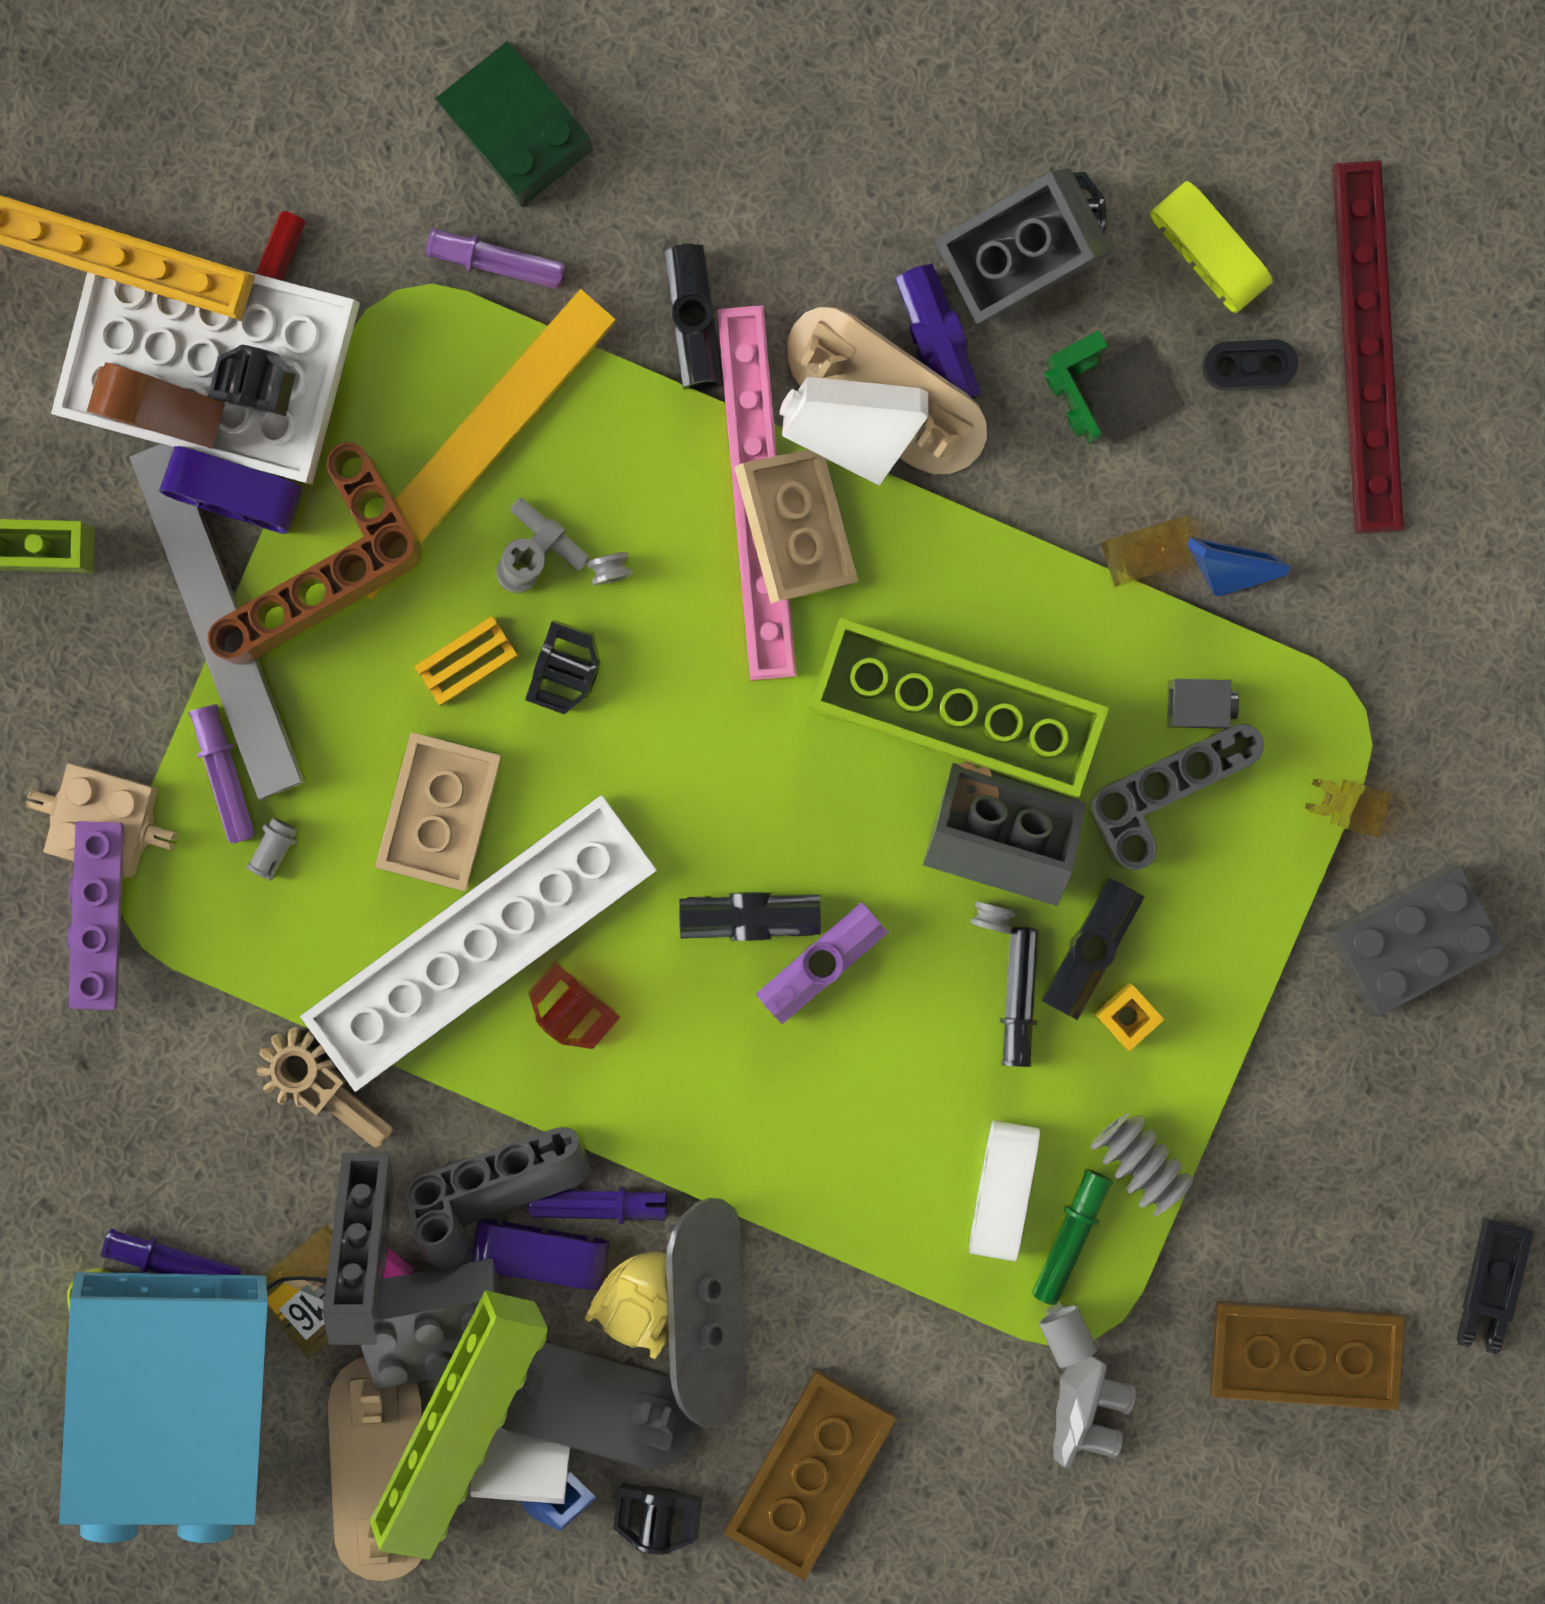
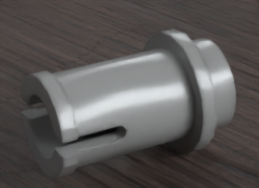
(272, 848)

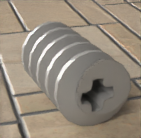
(1143, 1162)

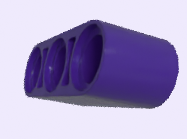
(231, 490)
(540, 1256)

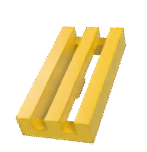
(433, 682)

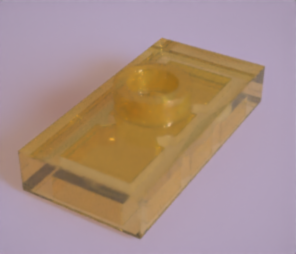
(1149, 550)

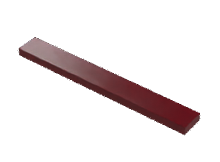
(1368, 347)

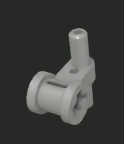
(547, 535)

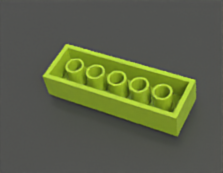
(958, 708)

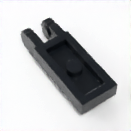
(1494, 1281)

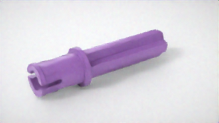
(494, 259)
(222, 773)

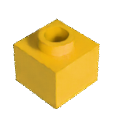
(1144, 1022)

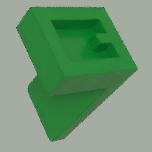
(1081, 358)

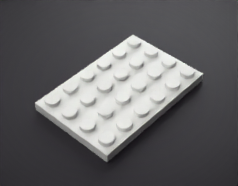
(182, 348)

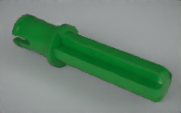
(1072, 1236)

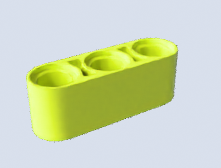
(1212, 245)

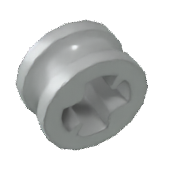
(610, 568)
(992, 917)

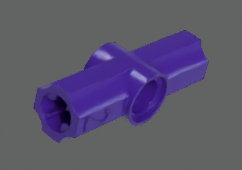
(936, 328)

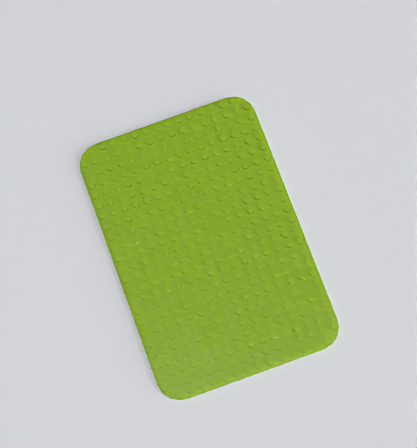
(880, 1094)

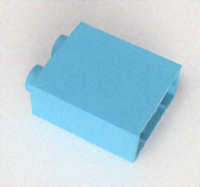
(163, 1404)

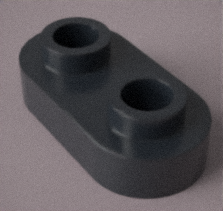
(1248, 364)

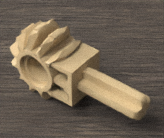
(320, 1087)

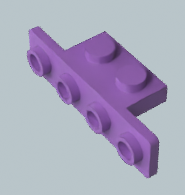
(96, 915)

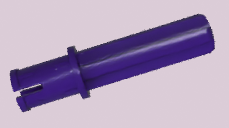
(601, 1205)
(160, 1258)

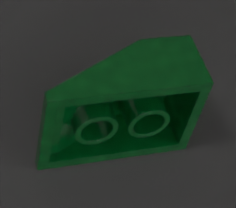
(515, 123)

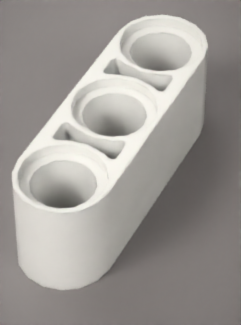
(1004, 1190)

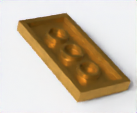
(1307, 1355)
(810, 1475)

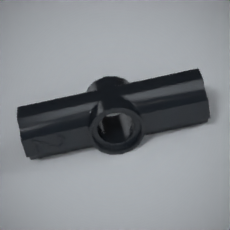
(688, 290)
(750, 916)
(1108, 920)

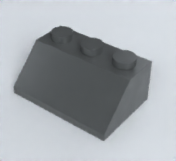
(1008, 842)

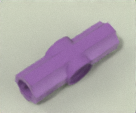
(798, 984)

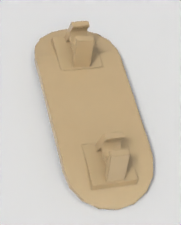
(842, 347)
(366, 1444)

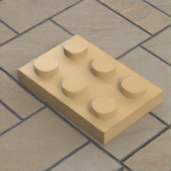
(796, 525)
(438, 811)

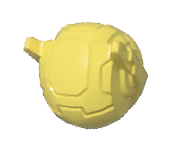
(635, 1303)

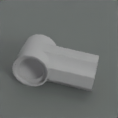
(1067, 1334)

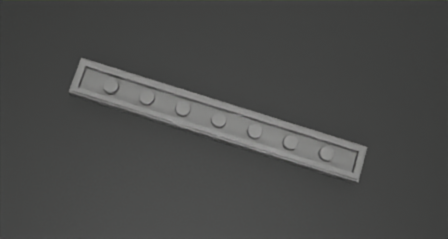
(207, 599)

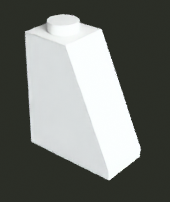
(854, 422)

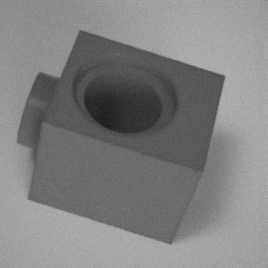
(1201, 703)

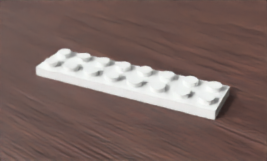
(478, 943)

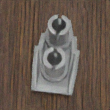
(1080, 1394)

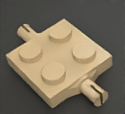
(101, 797)

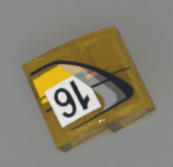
(298, 1291)

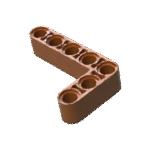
(155, 405)
(331, 571)

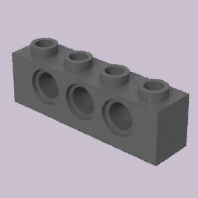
(358, 1249)

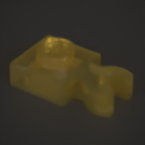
(1352, 806)

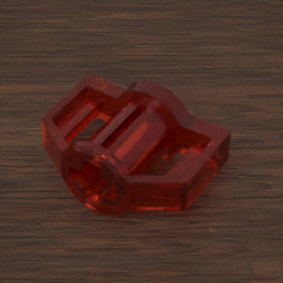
(571, 1009)

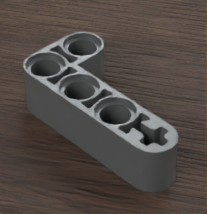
(1178, 785)
(488, 1185)

